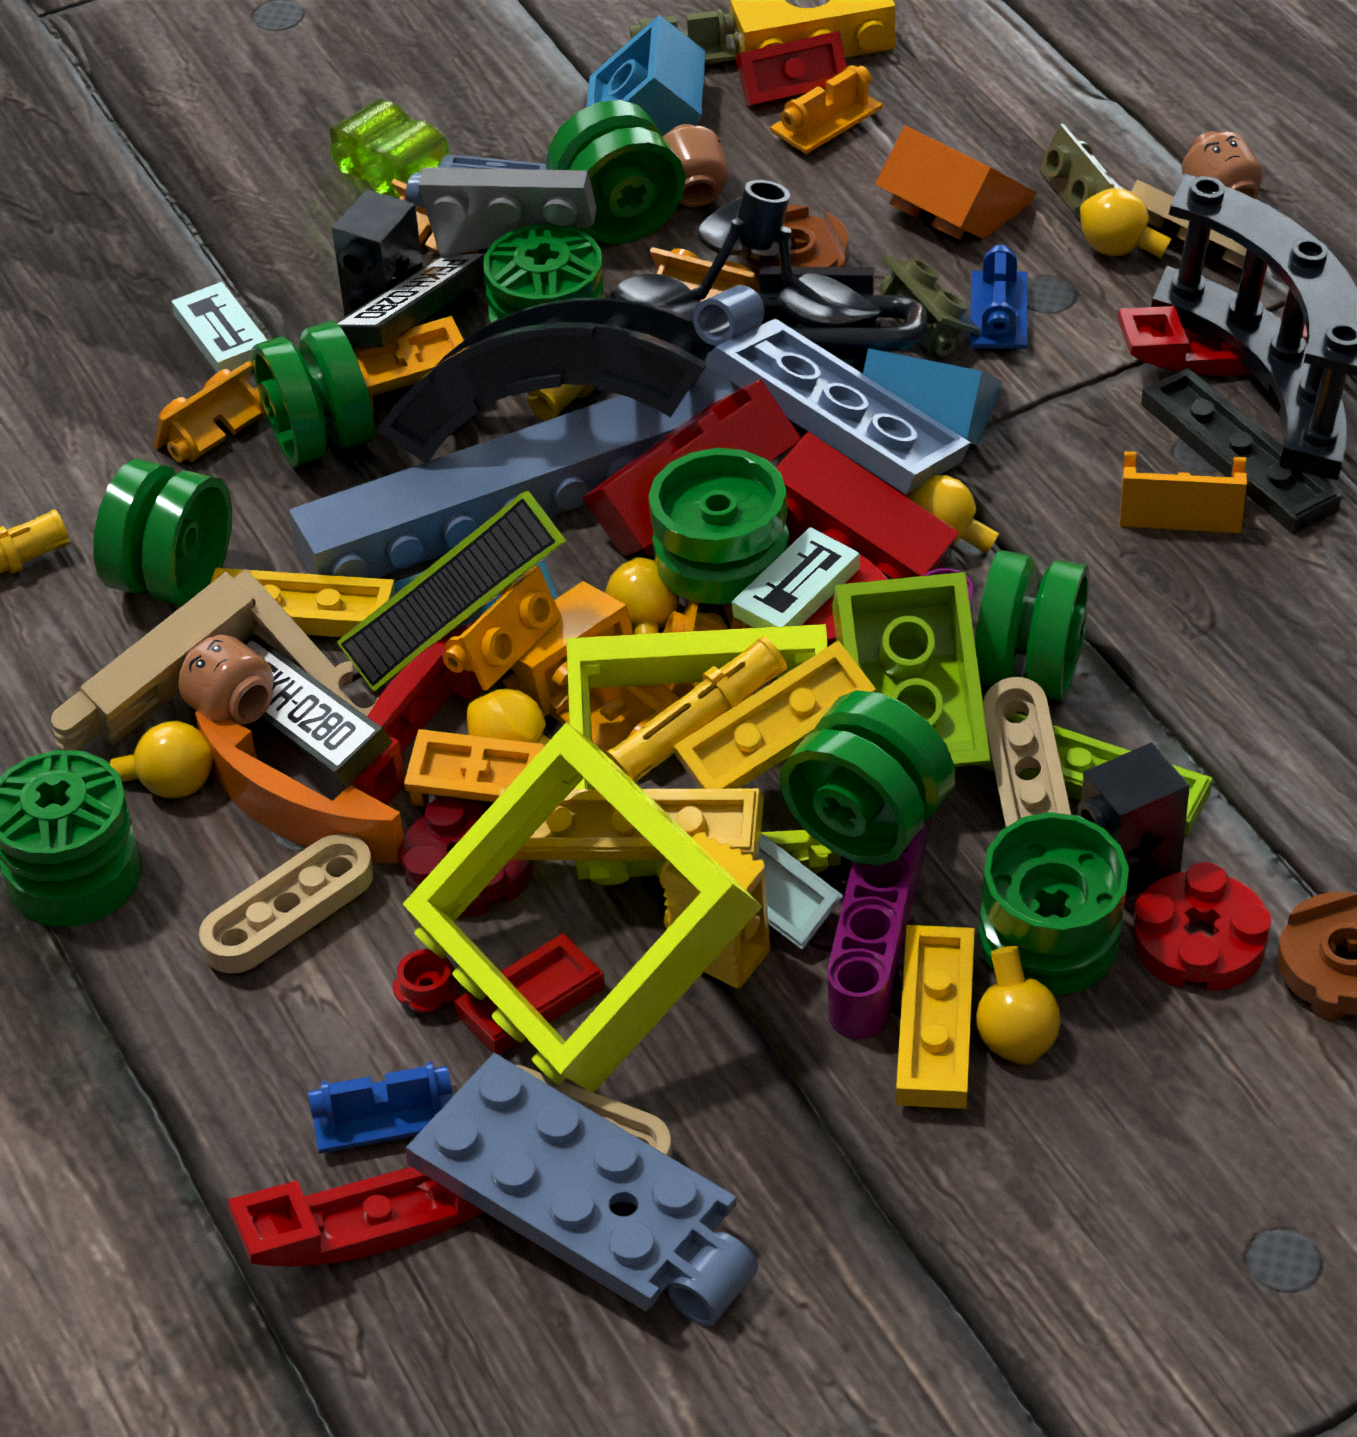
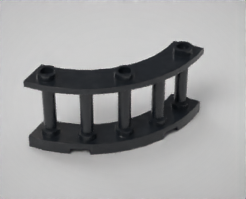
(1320, 294)
(573, 341)

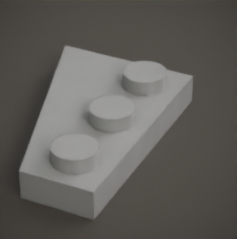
(480, 205)

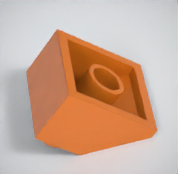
(951, 186)

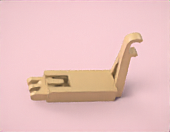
(149, 670)

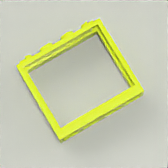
(674, 660)
(656, 978)

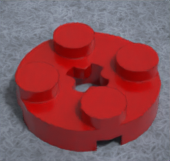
(1203, 897)

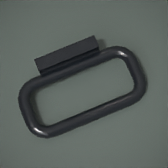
(847, 338)

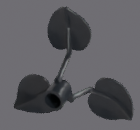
(755, 230)

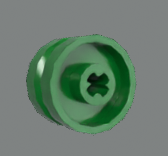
(629, 167)
(313, 393)
(717, 523)
(161, 531)
(1033, 626)
(867, 777)

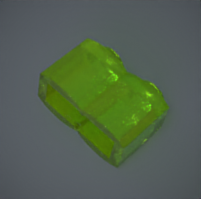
(385, 145)

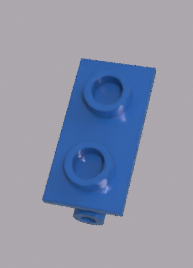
(999, 302)
(372, 1113)

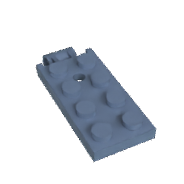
(825, 393)
(557, 1172)

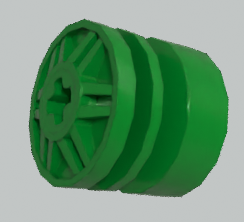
(541, 266)
(66, 838)
(1057, 896)

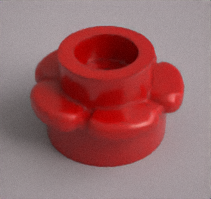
(421, 969)

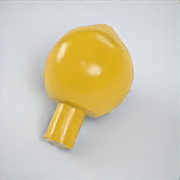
(1118, 222)
(955, 506)
(644, 593)
(507, 716)
(168, 760)
(1018, 1013)

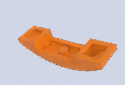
(292, 807)

